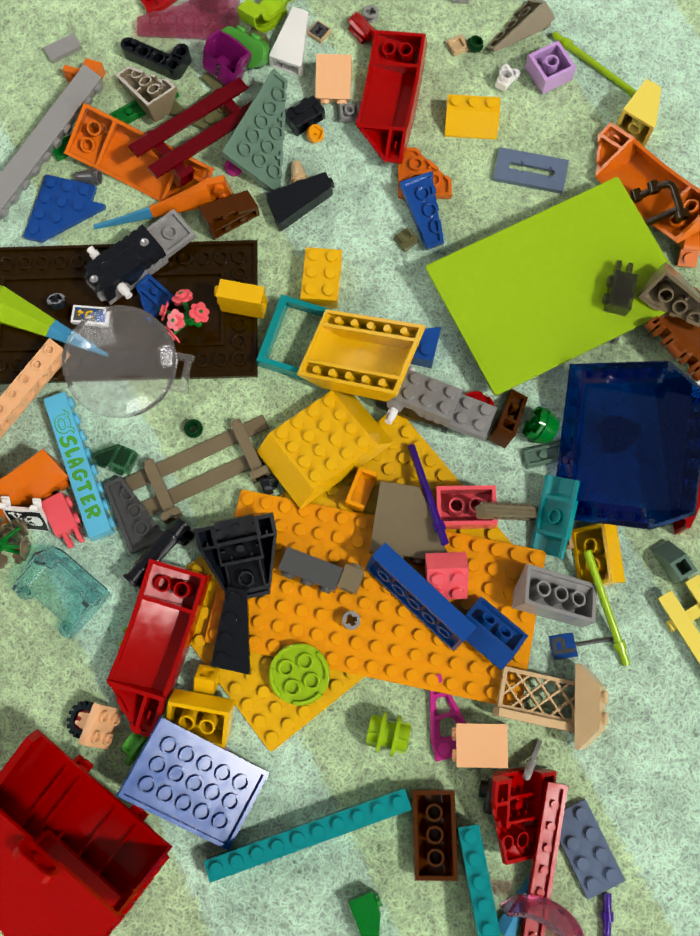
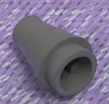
(90, 176)

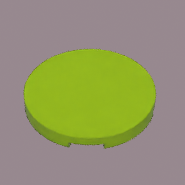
(299, 674)

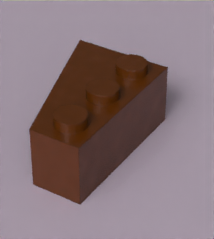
(228, 213)

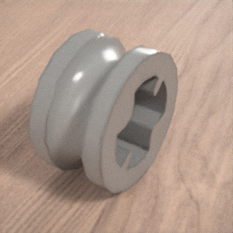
(370, 8)
(348, 626)

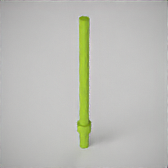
(568, 45)
(619, 643)

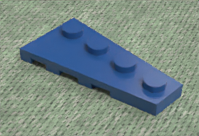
(421, 200)

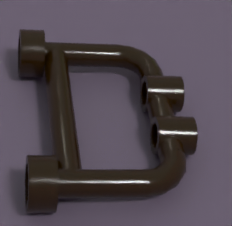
(653, 187)

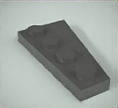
(133, 518)

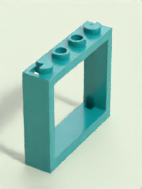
(272, 332)

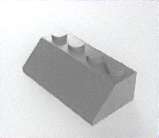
(555, 596)

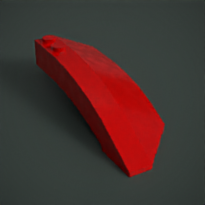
(392, 92)
(157, 642)

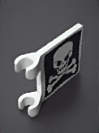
(32, 516)

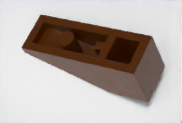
(508, 419)

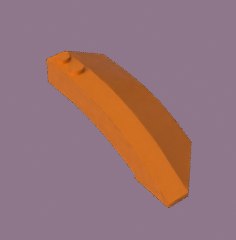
(104, 143)

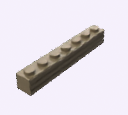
(506, 511)

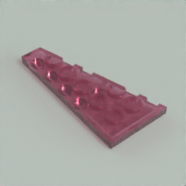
(189, 20)

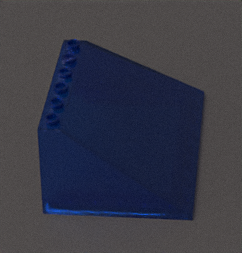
(632, 442)

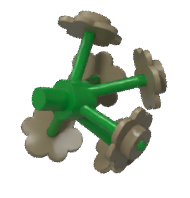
(19, 551)

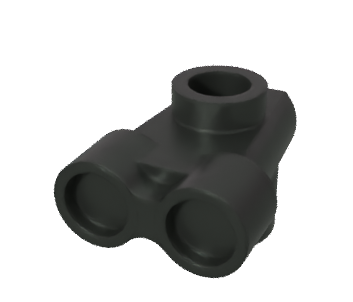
(485, 792)

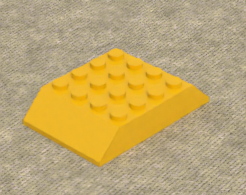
(360, 354)
(322, 446)

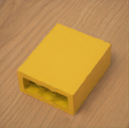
(241, 298)

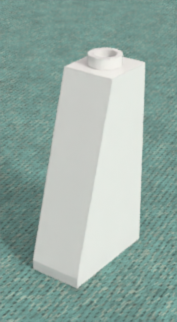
(290, 46)

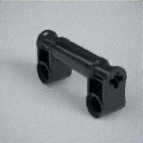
(178, 533)

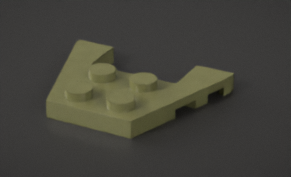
(211, 118)

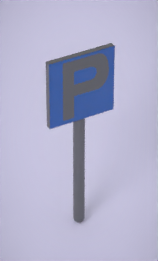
(564, 646)

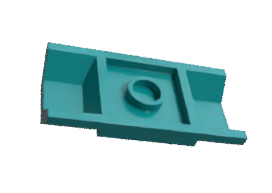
(555, 515)

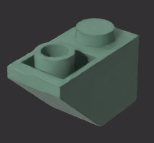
(674, 561)

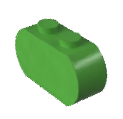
(253, 42)

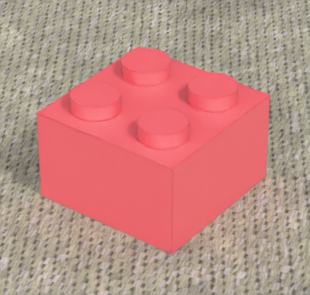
(448, 573)

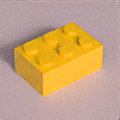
(322, 277)
(202, 714)

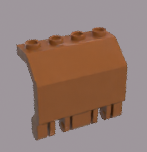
(682, 340)

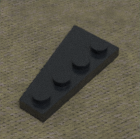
(233, 634)

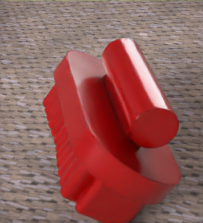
(360, 28)

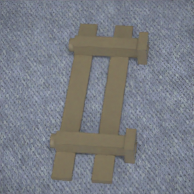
(165, 498)

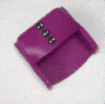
(225, 57)

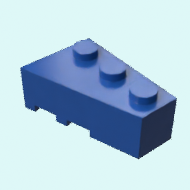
(426, 348)

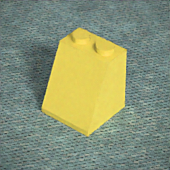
(641, 112)

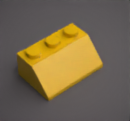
(472, 116)
(605, 547)

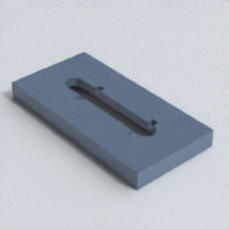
(507, 175)

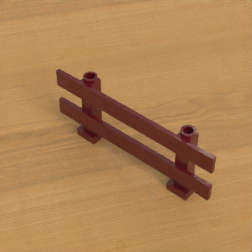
(174, 159)

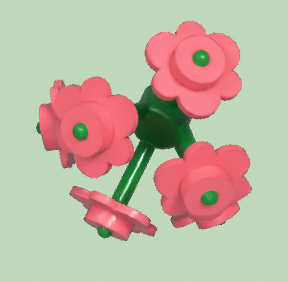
(177, 320)

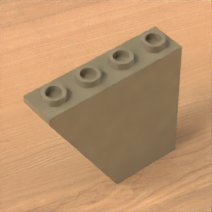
(404, 523)

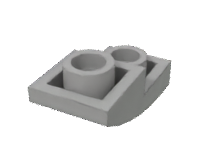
(348, 112)

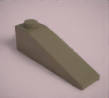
(529, 20)
(151, 93)
(672, 294)

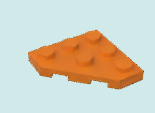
(415, 165)

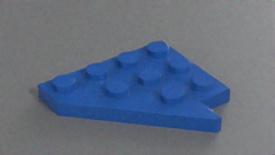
(61, 206)

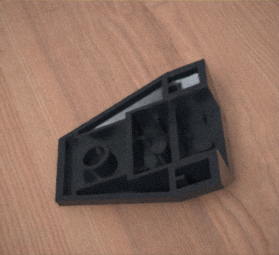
(240, 551)

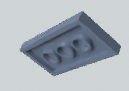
(588, 851)

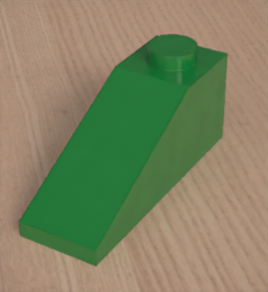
(366, 912)

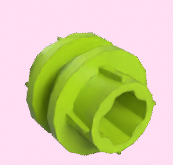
(388, 734)

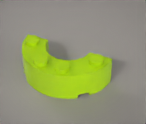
(263, 15)

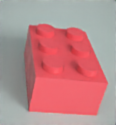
(458, 504)

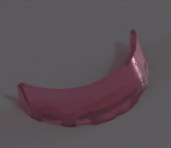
(543, 911)

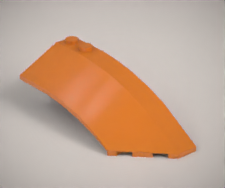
(635, 166)
(35, 478)

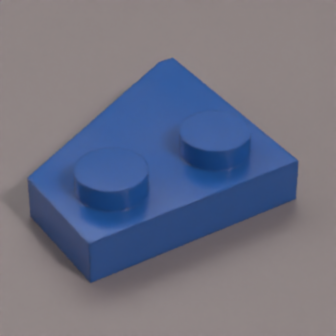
(152, 295)

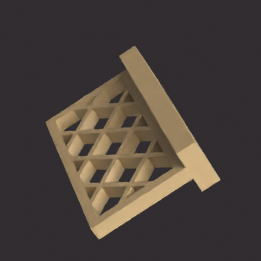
(531, 716)

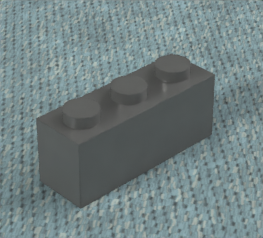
(310, 570)

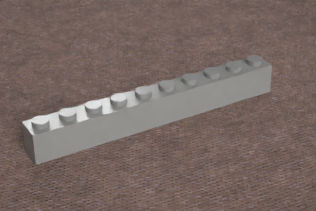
(47, 137)

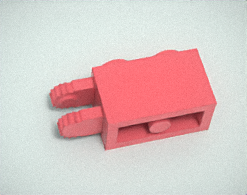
(62, 518)

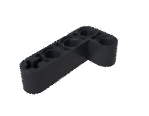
(168, 65)

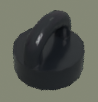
(266, 486)

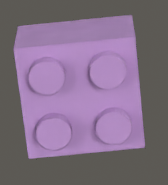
(550, 67)

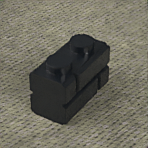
(304, 115)

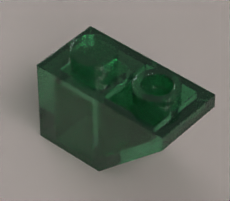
(116, 457)

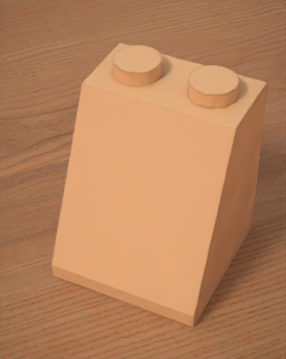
(333, 78)
(480, 745)

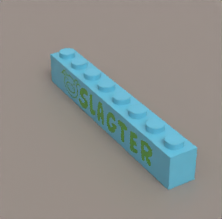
(79, 466)

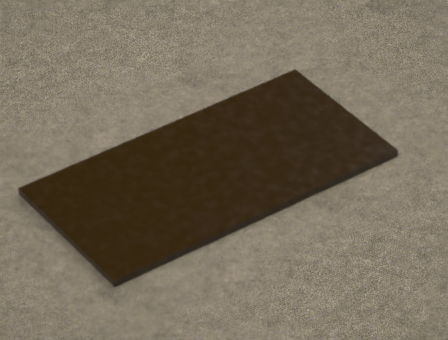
(221, 346)

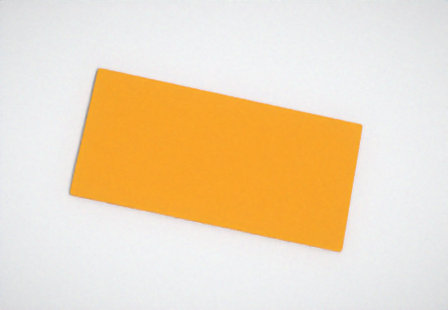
(390, 638)

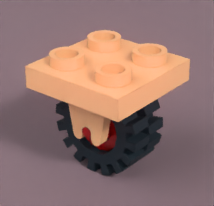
(94, 723)

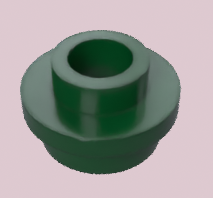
(475, 43)
(191, 423)

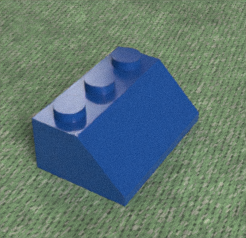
(495, 634)

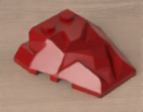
(517, 811)

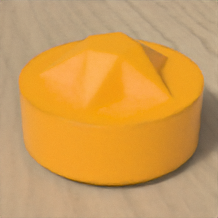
(314, 133)

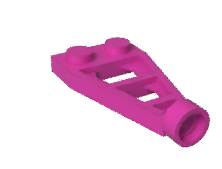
(442, 745)

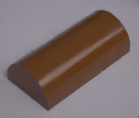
(435, 835)

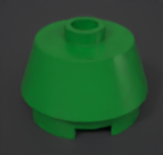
(542, 426)

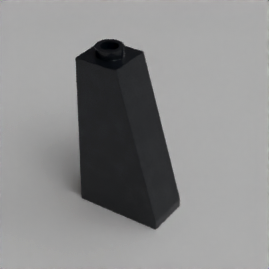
(298, 199)

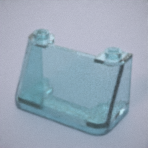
(62, 588)

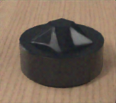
(56, 301)

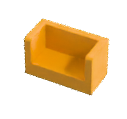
(361, 490)

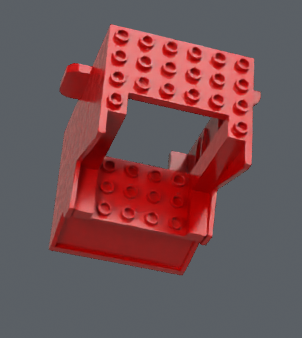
(68, 847)

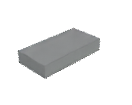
(63, 48)

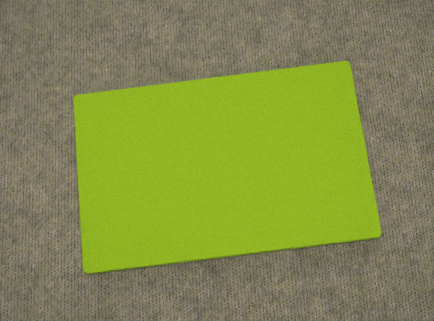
(539, 285)

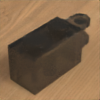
(620, 290)

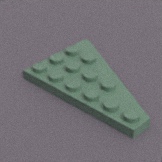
(260, 134)

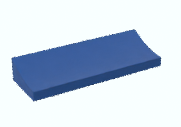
(420, 597)

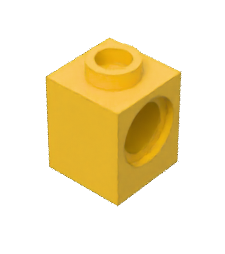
(206, 680)

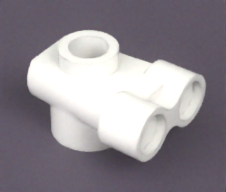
(506, 77)

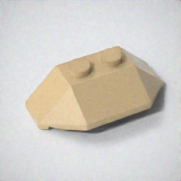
(589, 707)

